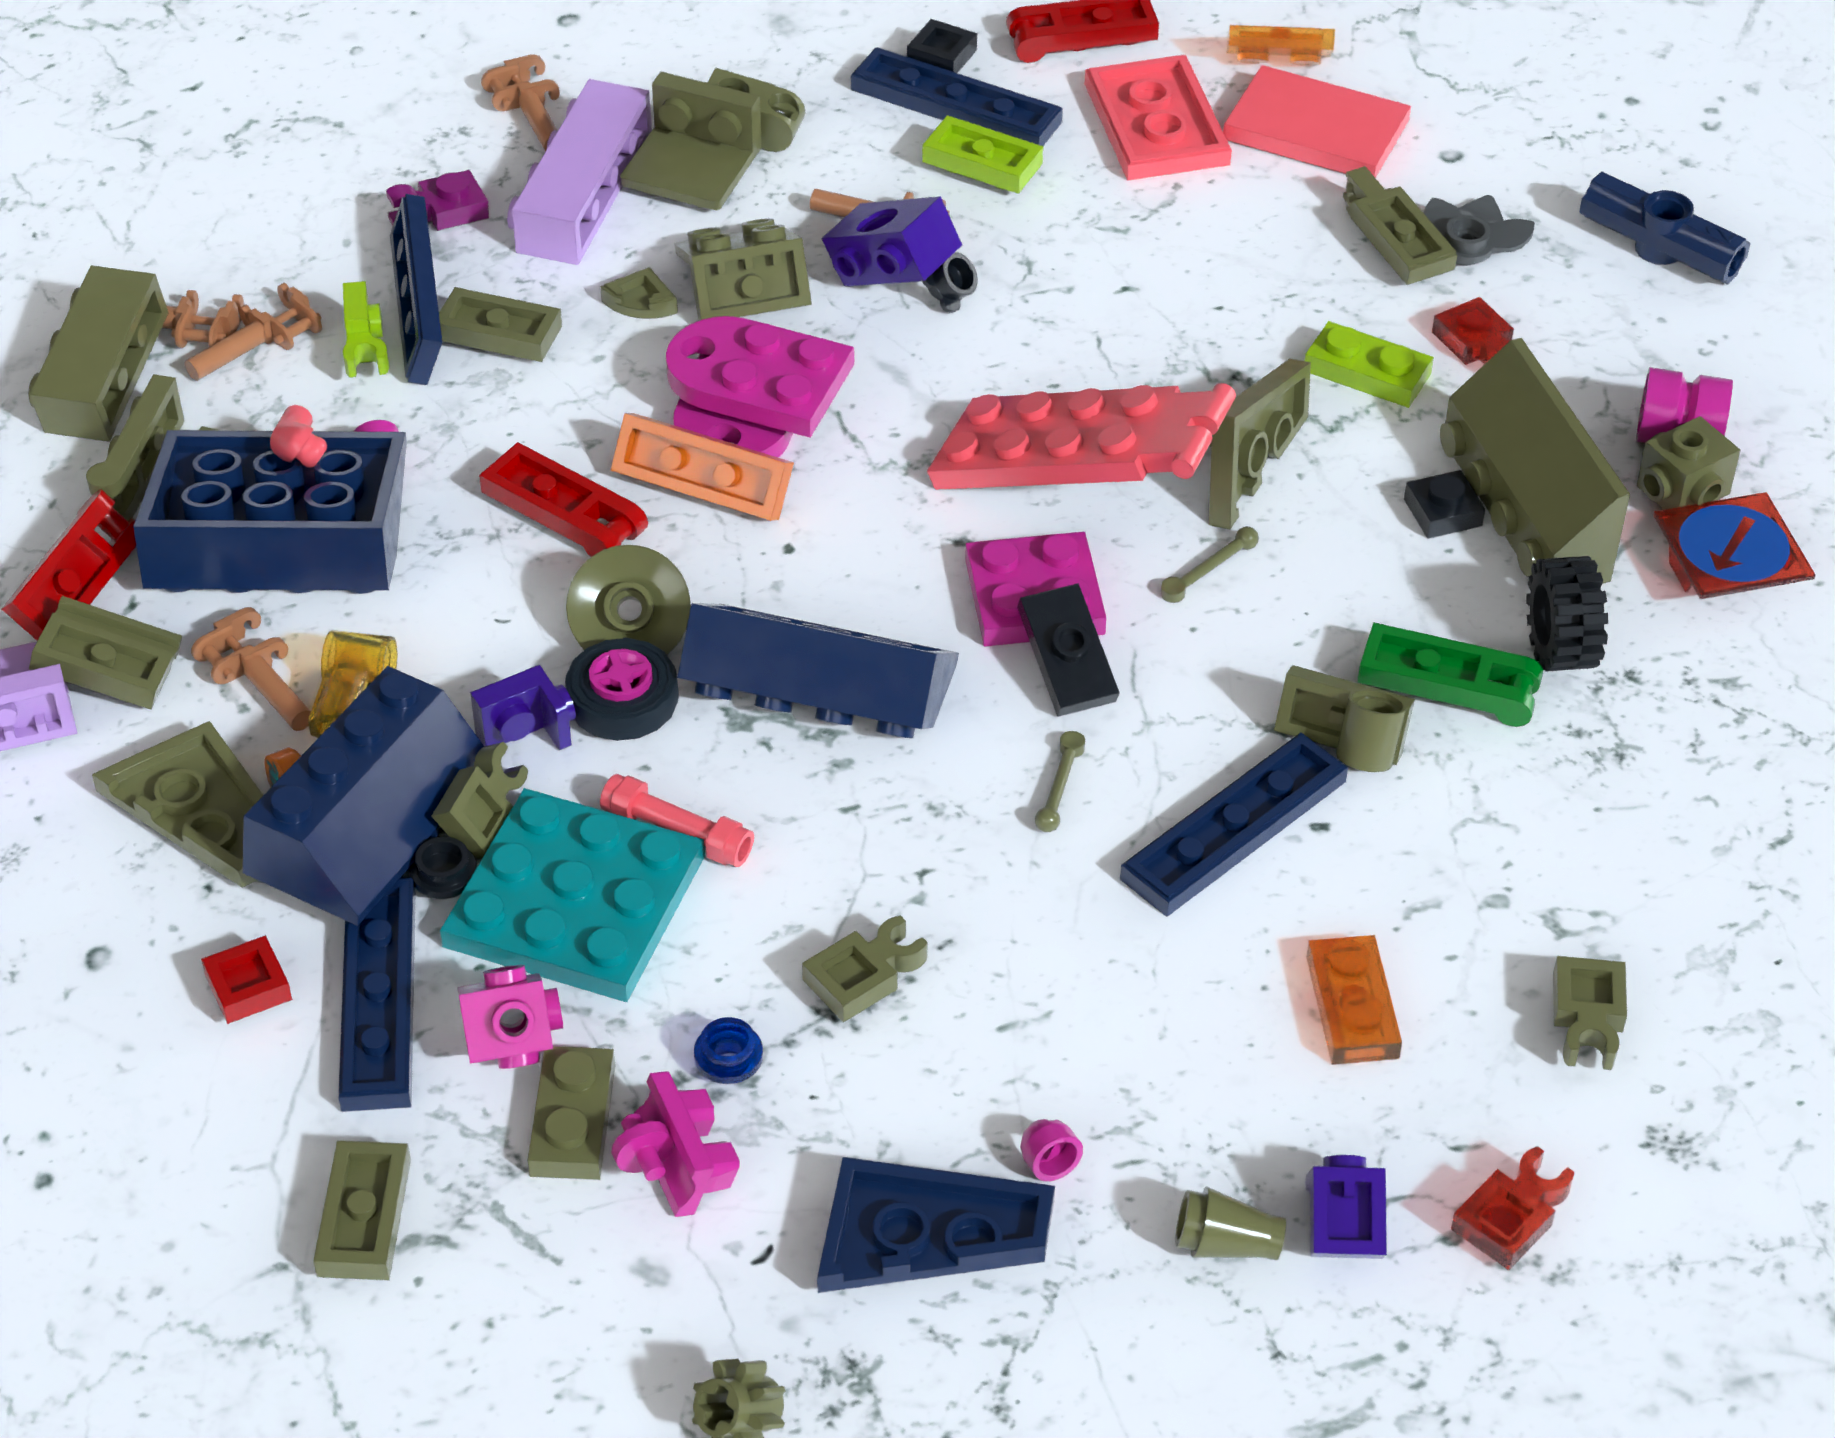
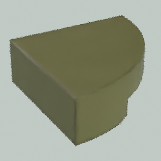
(640, 296)

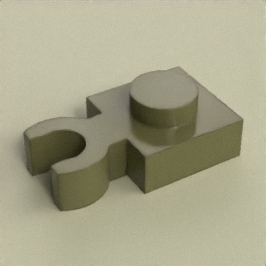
(477, 800)
(861, 972)
(1592, 1004)

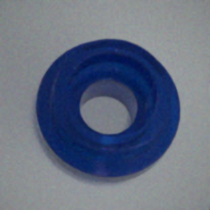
(724, 1037)

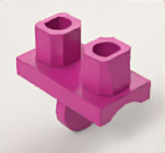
(667, 1145)

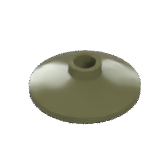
(622, 575)

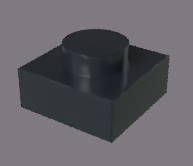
(943, 45)
(1444, 504)

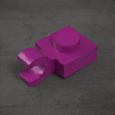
(449, 199)

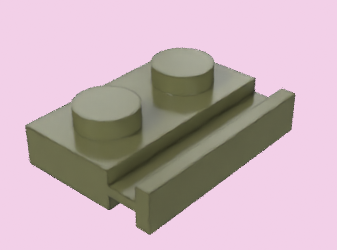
(107, 652)

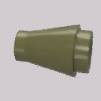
(1227, 1228)

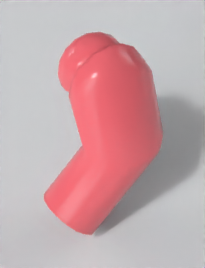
(294, 438)

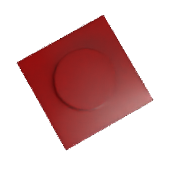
(246, 979)

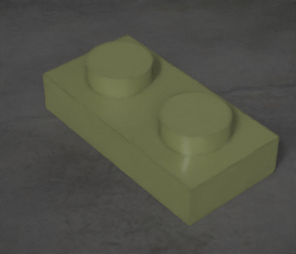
(499, 324)
(571, 1113)
(362, 1210)

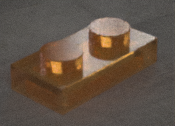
(1258, 42)
(1353, 1000)

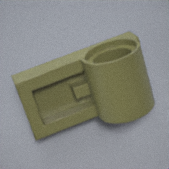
(1355, 718)

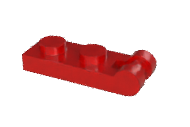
(1080, 26)
(562, 499)
(75, 564)

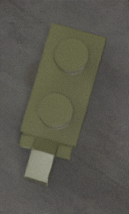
(1397, 228)

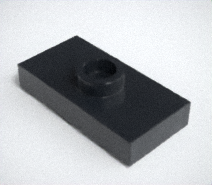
(1068, 650)

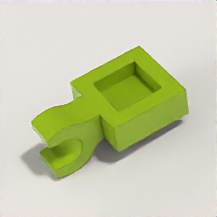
(363, 330)

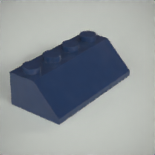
(815, 666)
(360, 798)

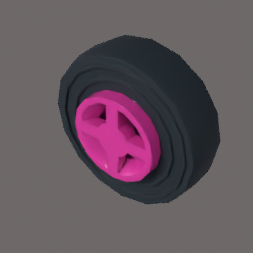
(622, 689)

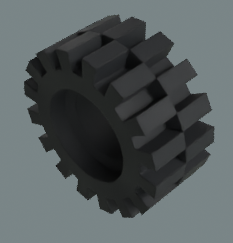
(1567, 613)

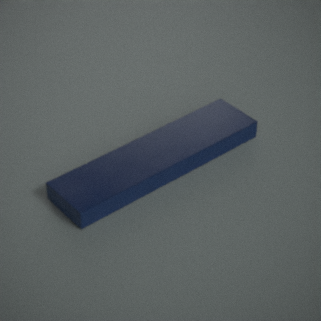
(945, 93)
(415, 289)
(1233, 824)
(379, 1005)

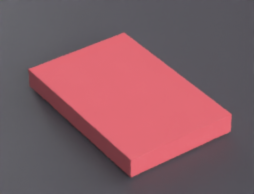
(1157, 117)
(1316, 122)

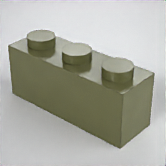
(98, 353)

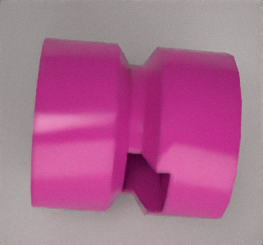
(1673, 401)

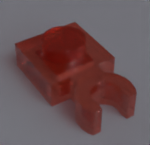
(1472, 331)
(1512, 1215)

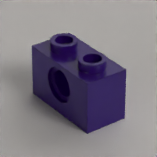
(892, 241)

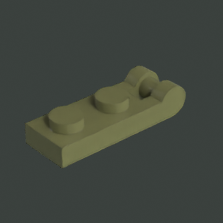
(137, 447)

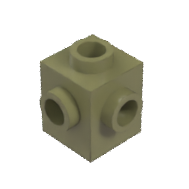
(1688, 465)

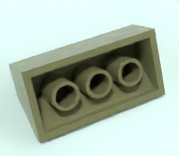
(1534, 463)

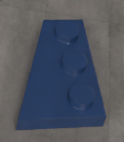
(928, 1223)

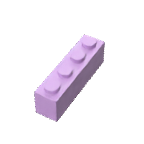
(580, 172)

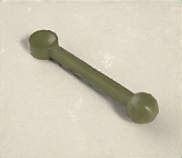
(1174, 588)
(1071, 746)

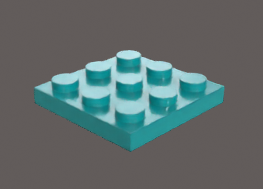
(574, 894)

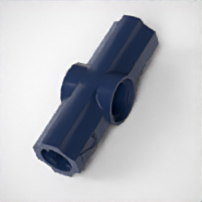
(1664, 227)

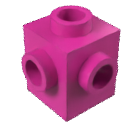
(514, 1043)

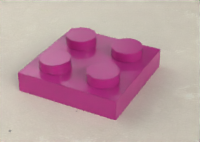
(1026, 566)

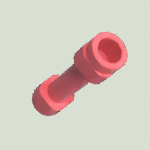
(724, 841)

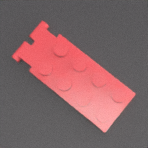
(1080, 437)

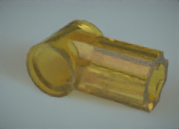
(347, 669)

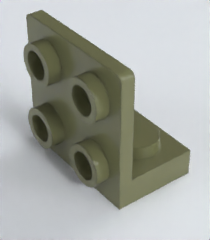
(698, 142)
(746, 270)

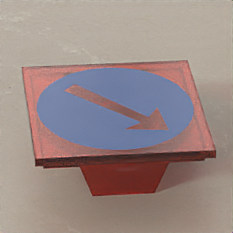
(1732, 546)

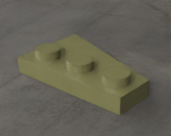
(1255, 428)
(189, 794)

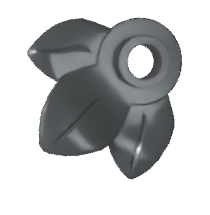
(1478, 228)

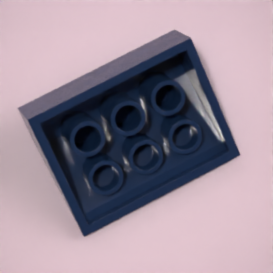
(246, 521)

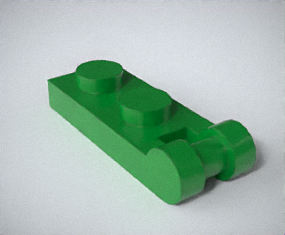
(1451, 672)

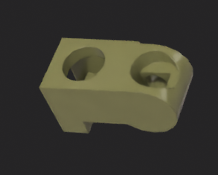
(776, 128)

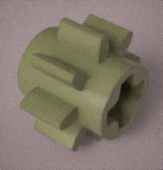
(738, 1401)

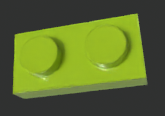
(982, 154)
(1369, 364)

